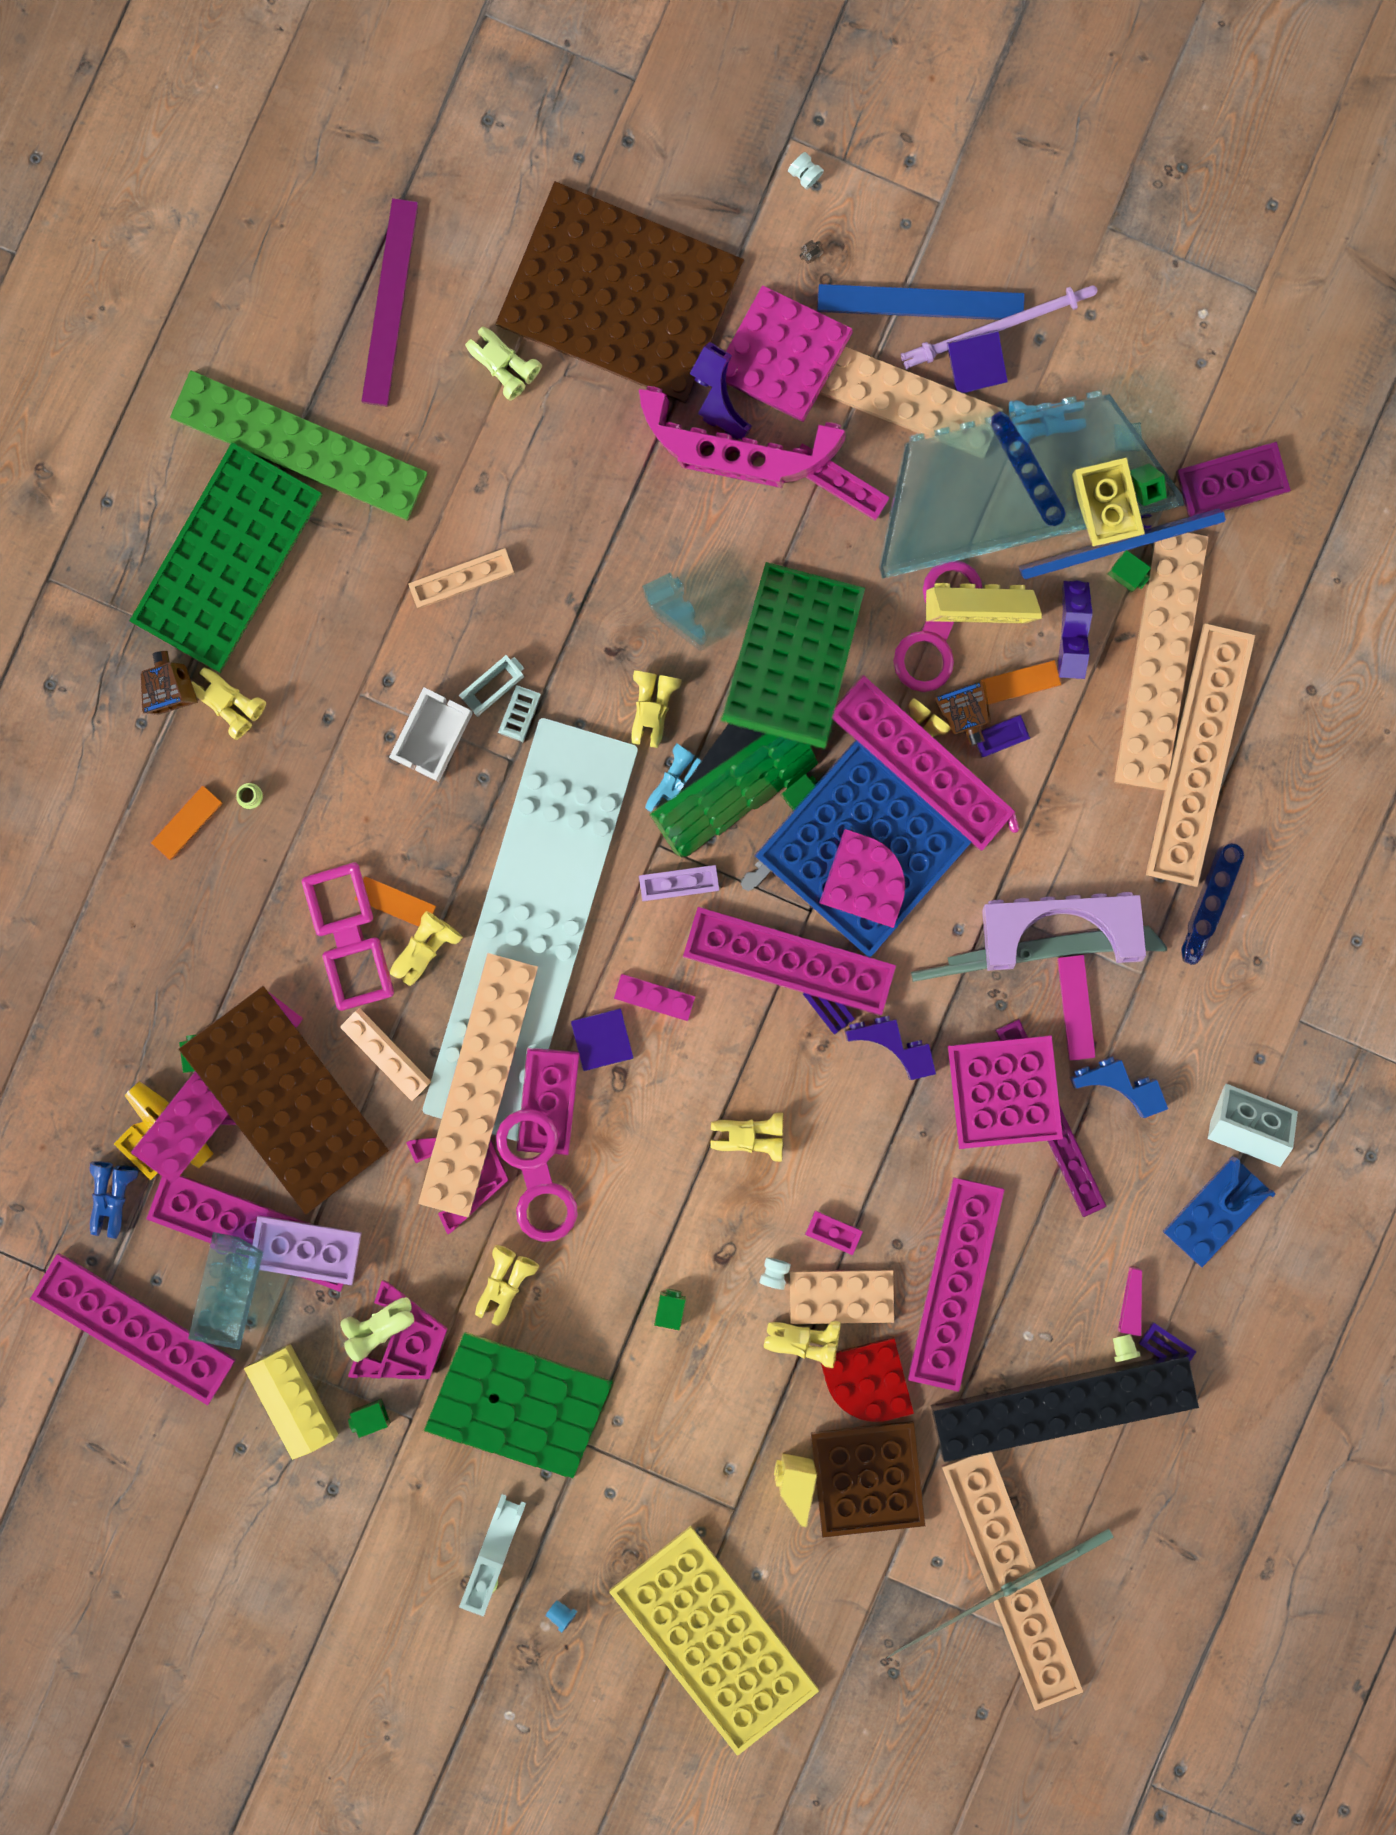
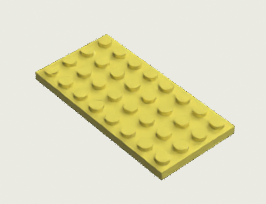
(714, 1640)

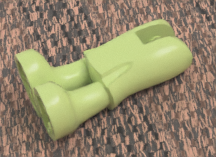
(497, 357)
(381, 1326)

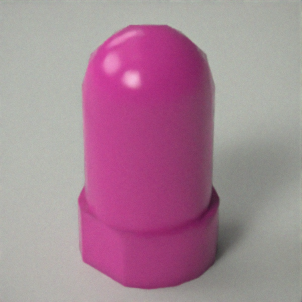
(1013, 824)

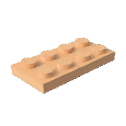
(841, 1296)

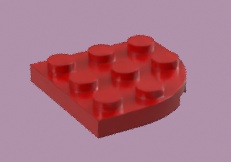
(869, 1382)

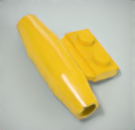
(149, 1107)

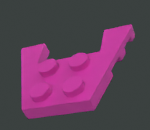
(491, 1178)
(410, 1351)

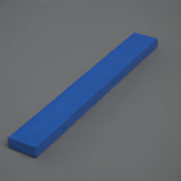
(918, 302)
(1151, 535)

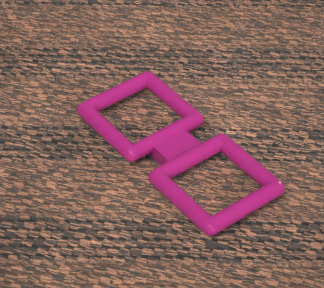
(347, 936)

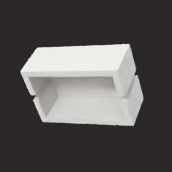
(431, 734)

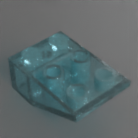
(668, 606)

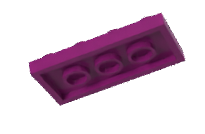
(1233, 480)

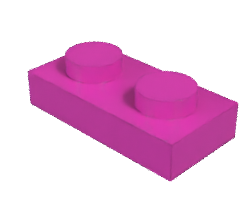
(833, 1232)

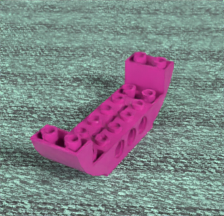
(778, 468)

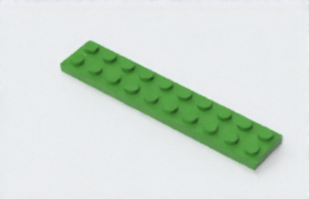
(299, 445)

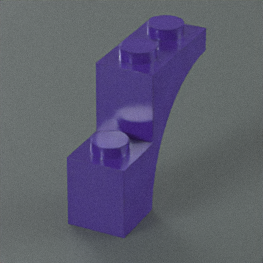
(717, 408)
(1076, 624)
(915, 1058)

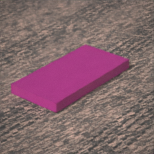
(549, 1089)

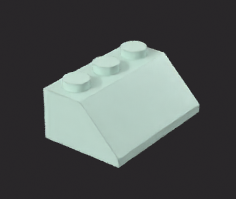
(1253, 1125)

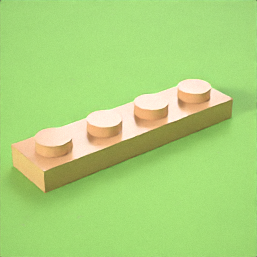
(461, 578)
(385, 1054)

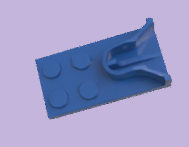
(1217, 1211)

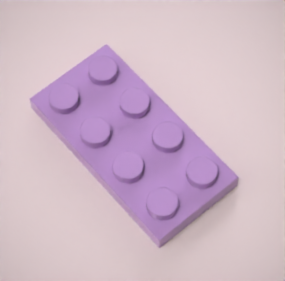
(307, 1249)

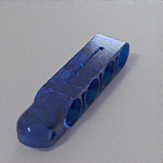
(1008, 434)
(1193, 939)

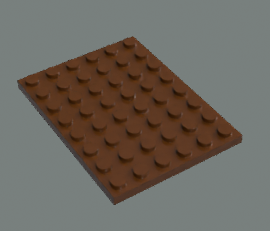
(619, 291)

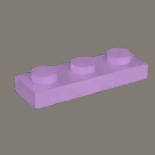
(679, 883)

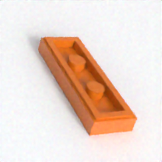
(1022, 682)
(186, 822)
(396, 902)

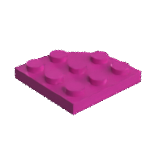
(865, 880)

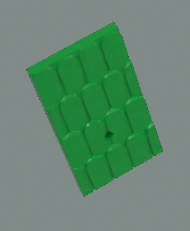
(732, 779)
(540, 1412)

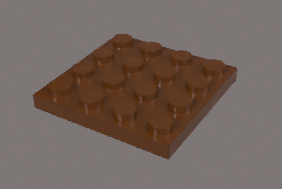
(868, 1479)

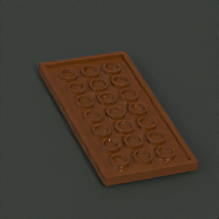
(283, 1099)

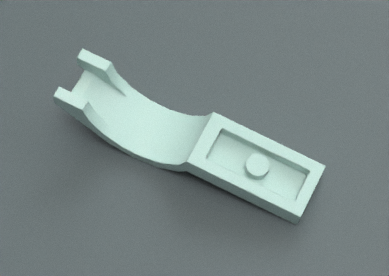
(492, 1556)

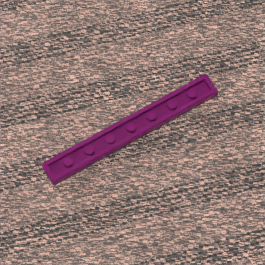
(390, 302)
(1066, 1150)

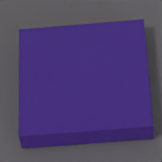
(977, 362)
(602, 1039)

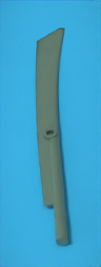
(1037, 949)
(1039, 1572)

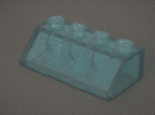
(225, 1291)

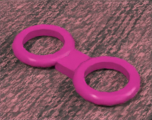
(933, 633)
(536, 1175)

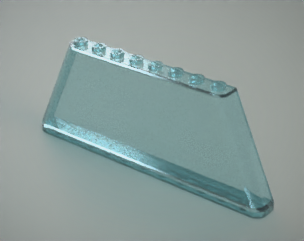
(965, 500)

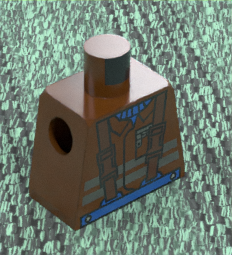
(166, 686)
(966, 711)

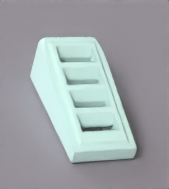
(520, 736)

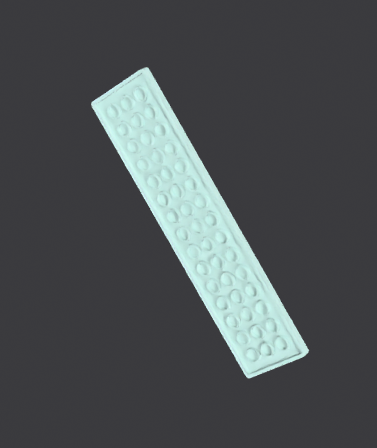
(541, 890)

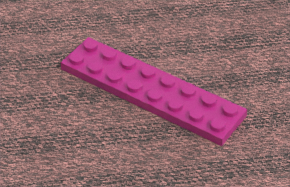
(921, 762)
(789, 961)
(186, 1123)
(202, 1209)
(956, 1284)
(132, 1328)

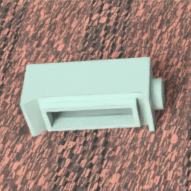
(512, 666)

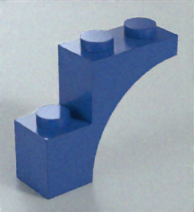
(1145, 1095)

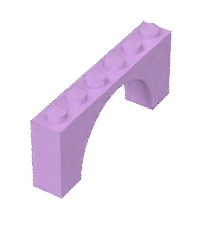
(1115, 916)

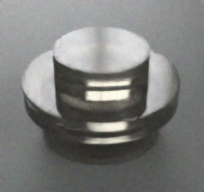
(811, 251)

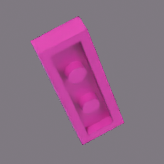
(654, 997)

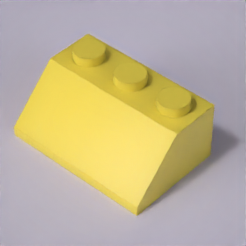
(796, 1484)

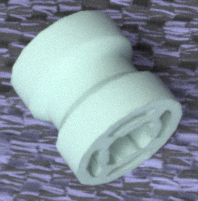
(805, 170)
(775, 1273)

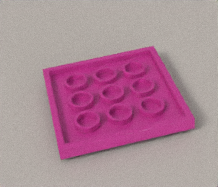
(784, 353)
(1005, 1092)

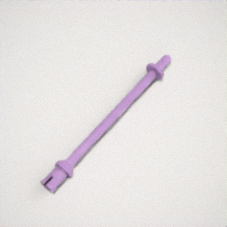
(928, 352)

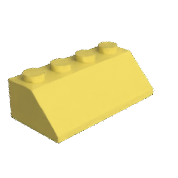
(981, 605)
(291, 1402)

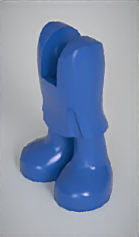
(109, 1203)

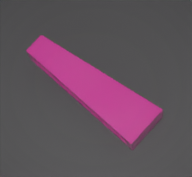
(1132, 1304)

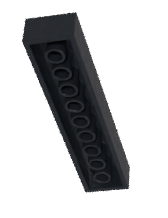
(1064, 1406)

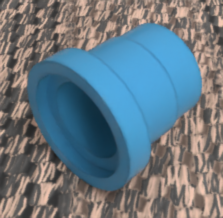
(561, 1615)

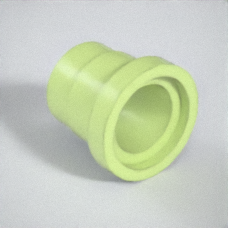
(256, 801)
(1125, 1348)

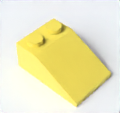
(1108, 502)

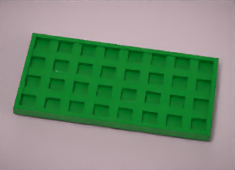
(226, 557)
(793, 655)

